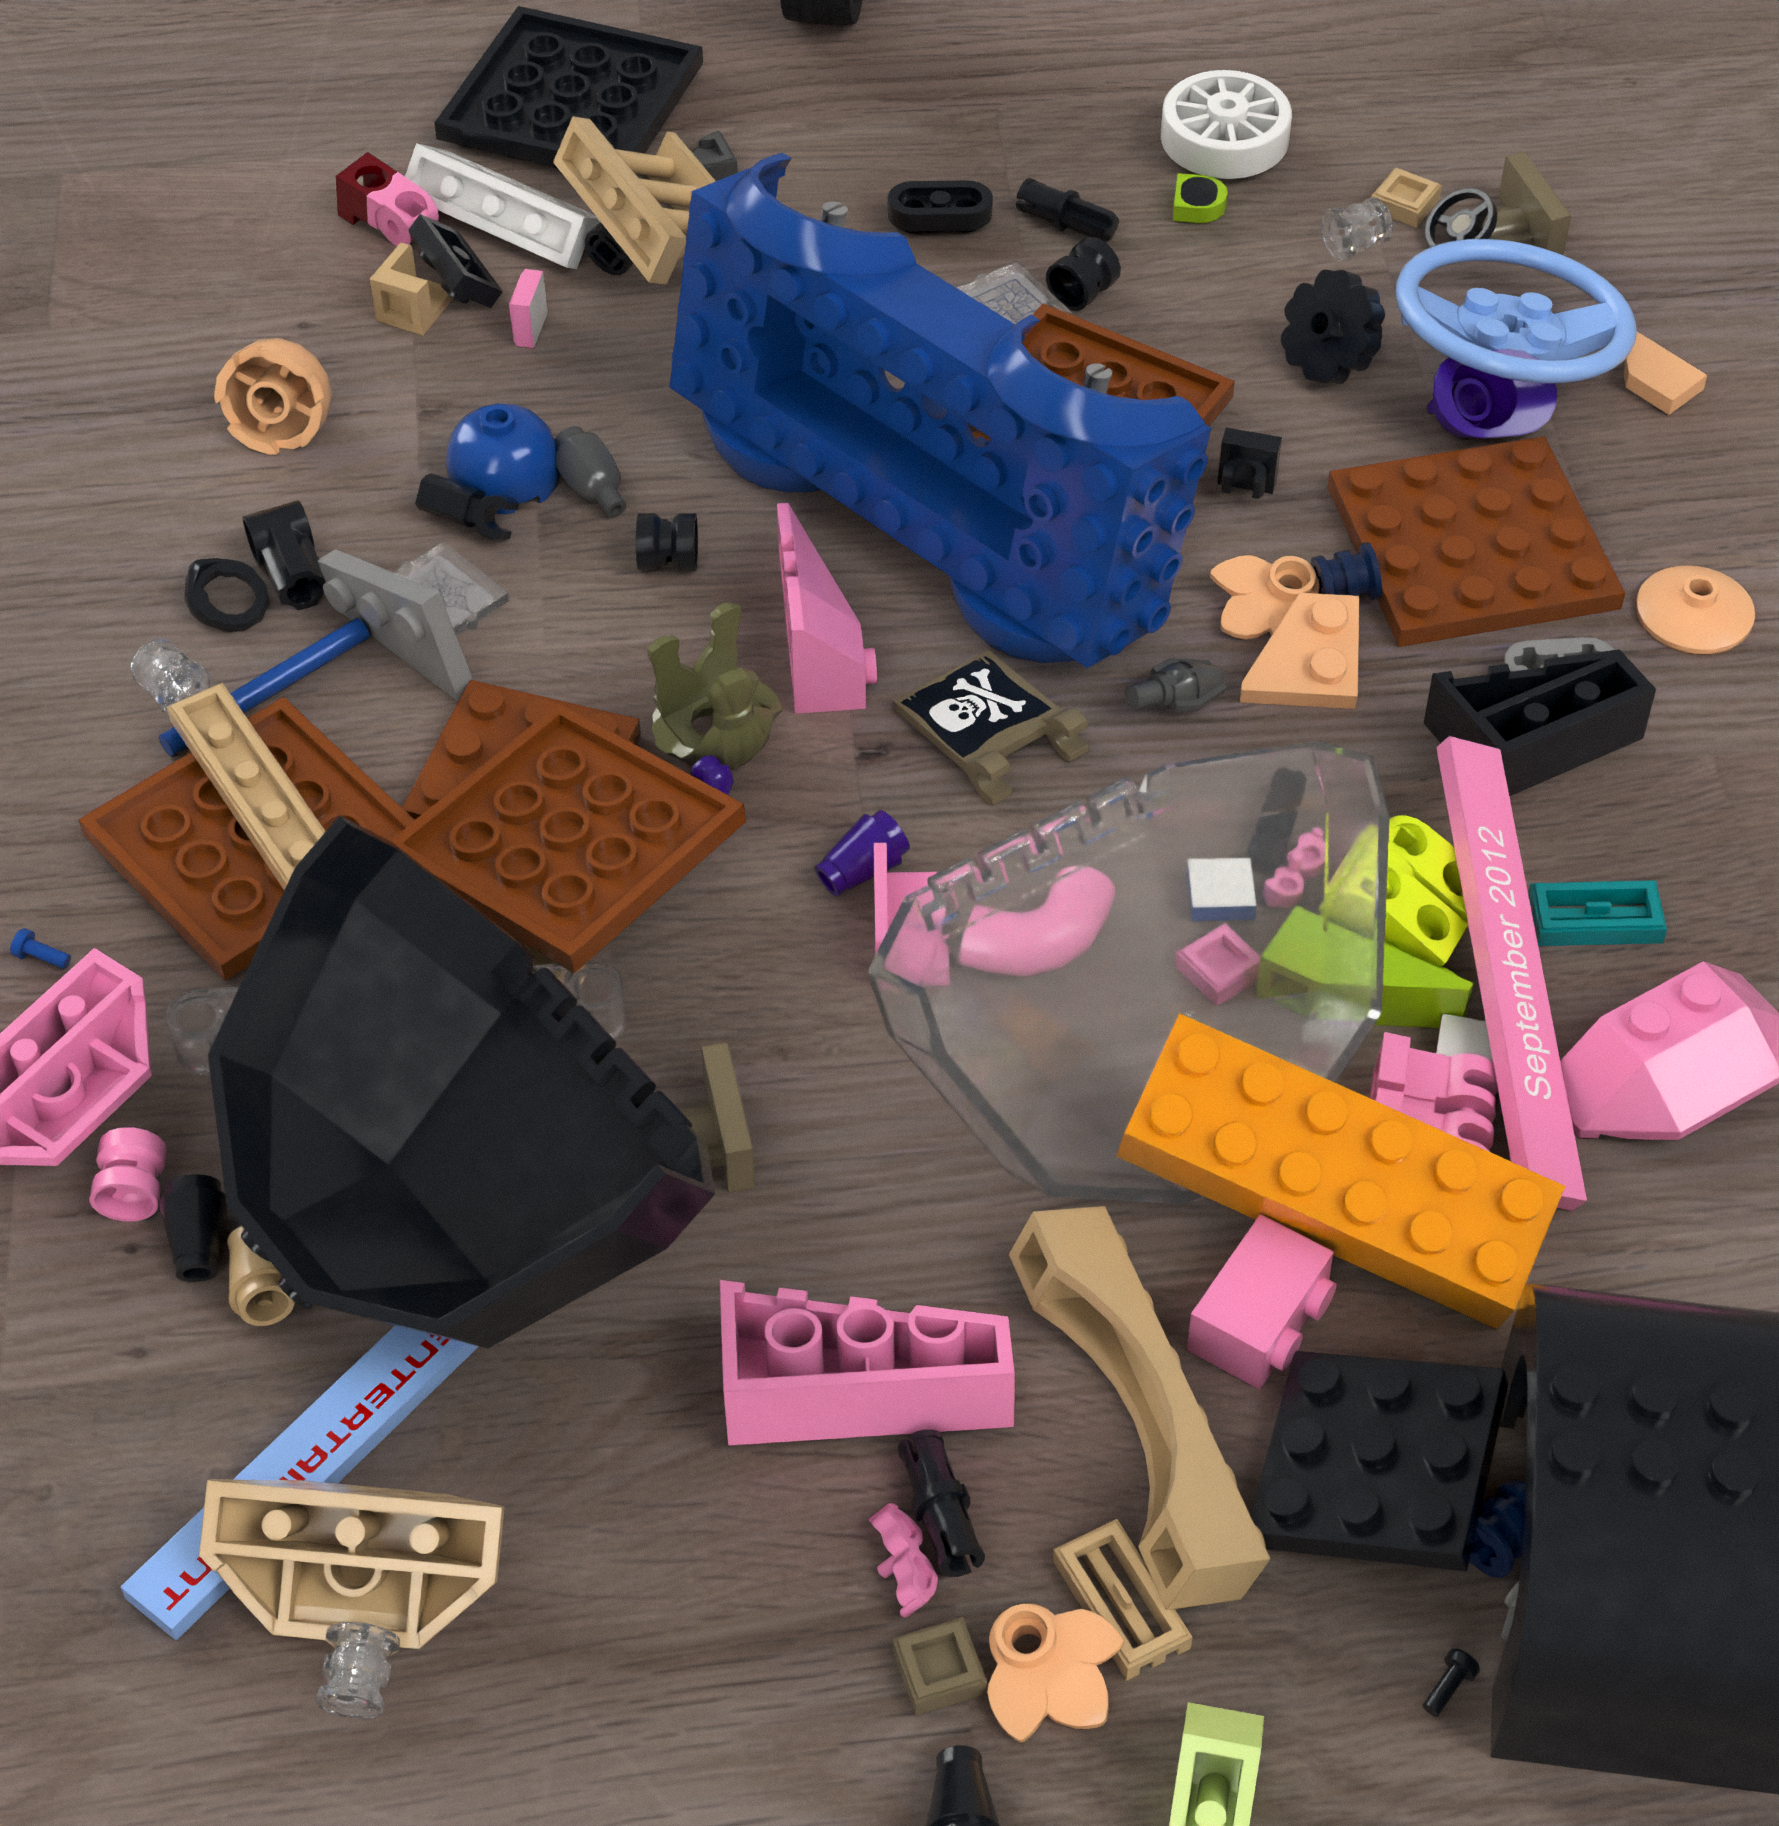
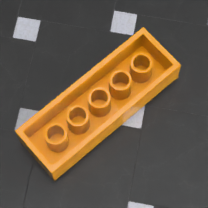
(1341, 1171)

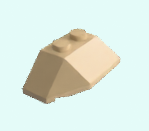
(350, 1554)

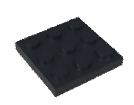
(1380, 1459)

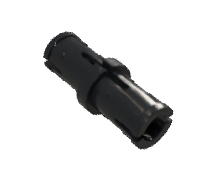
(941, 1503)

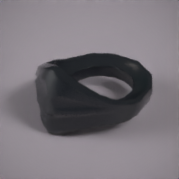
(202, 572)

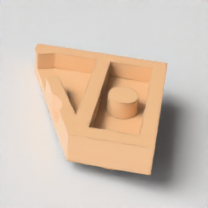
(1309, 656)

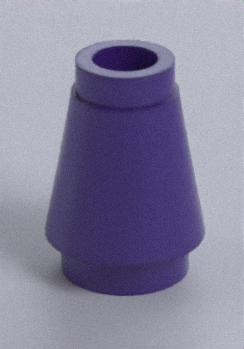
(853, 856)

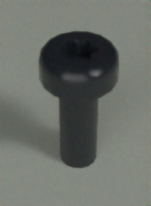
(1460, 1667)

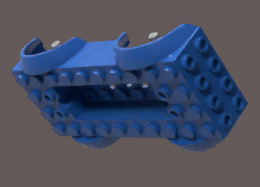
(1048, 531)

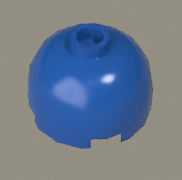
(504, 453)

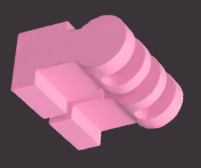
(1437, 1089)

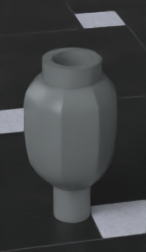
(589, 469)

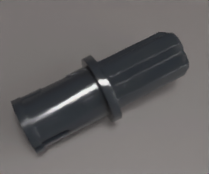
(1066, 210)

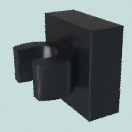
(1249, 461)

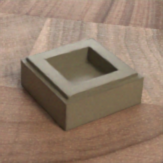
(939, 1666)

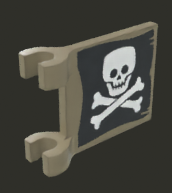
(985, 714)

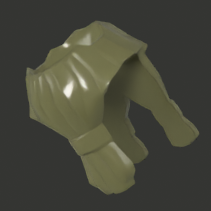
(715, 687)

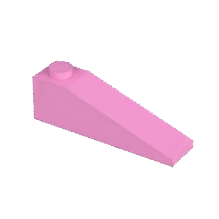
(822, 630)

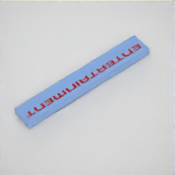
(317, 1447)

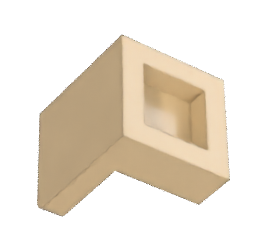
(404, 298)

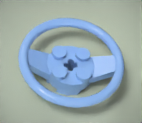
(1518, 323)

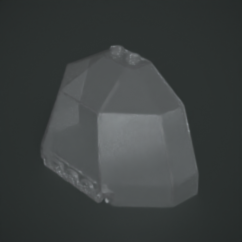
(1059, 970)

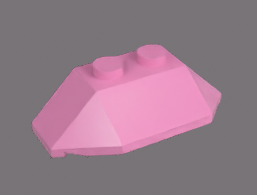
(1673, 1058)
(72, 1061)

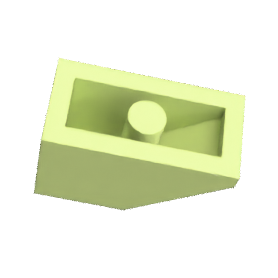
(1217, 1767)

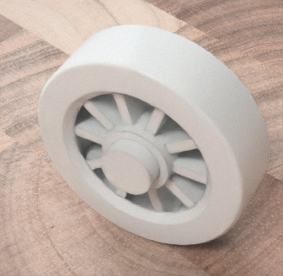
(1226, 124)

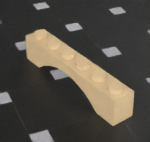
(1197, 1525)

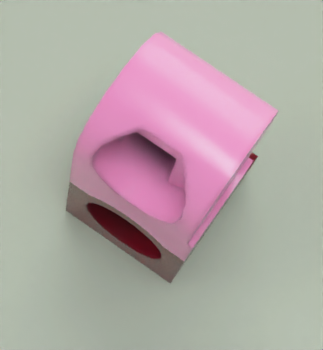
(384, 201)

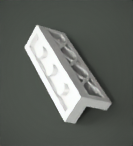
(502, 205)

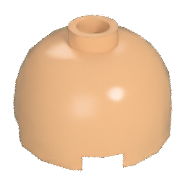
(273, 395)

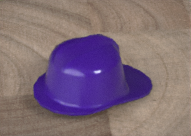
(1489, 406)

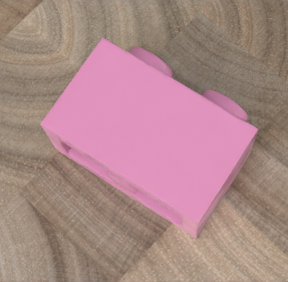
(1261, 1302)

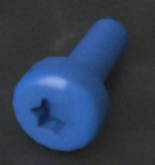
(24, 944)

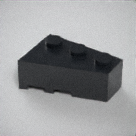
(1545, 715)

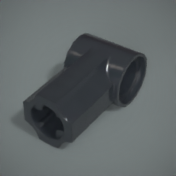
(285, 546)

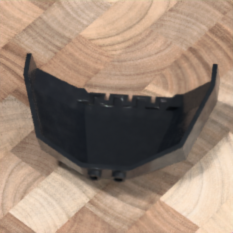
(429, 1115)

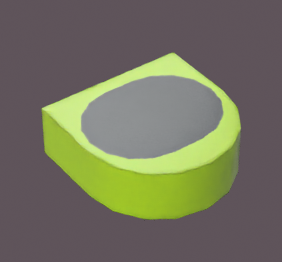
(1199, 199)

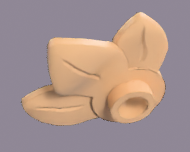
(1259, 592)
(1056, 1678)

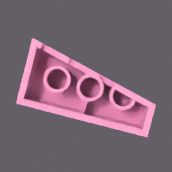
(858, 1369)

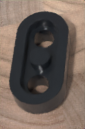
(940, 206)

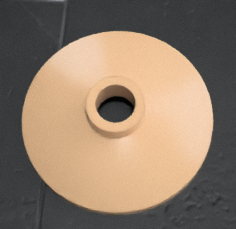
(1695, 609)

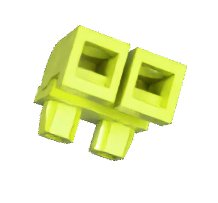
(1423, 892)

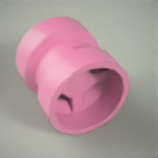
(127, 1180)

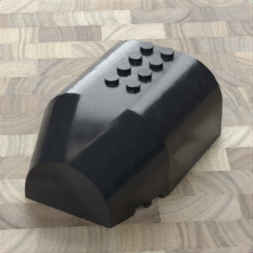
(1645, 1540)

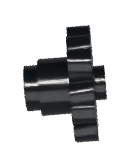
(1333, 326)

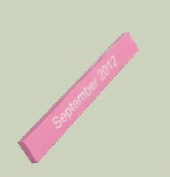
(1509, 967)

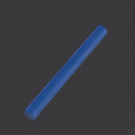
(285, 674)

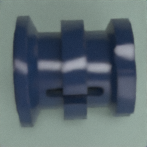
(1349, 573)
(1500, 1530)

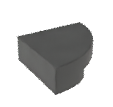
(716, 156)

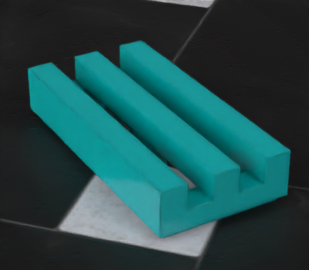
(1598, 921)

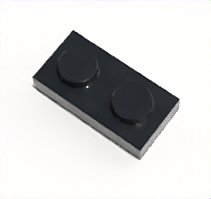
(455, 261)

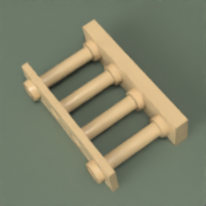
(630, 205)

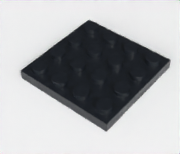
(562, 68)

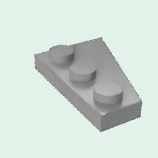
(400, 616)

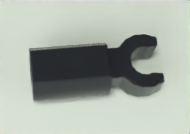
(463, 505)

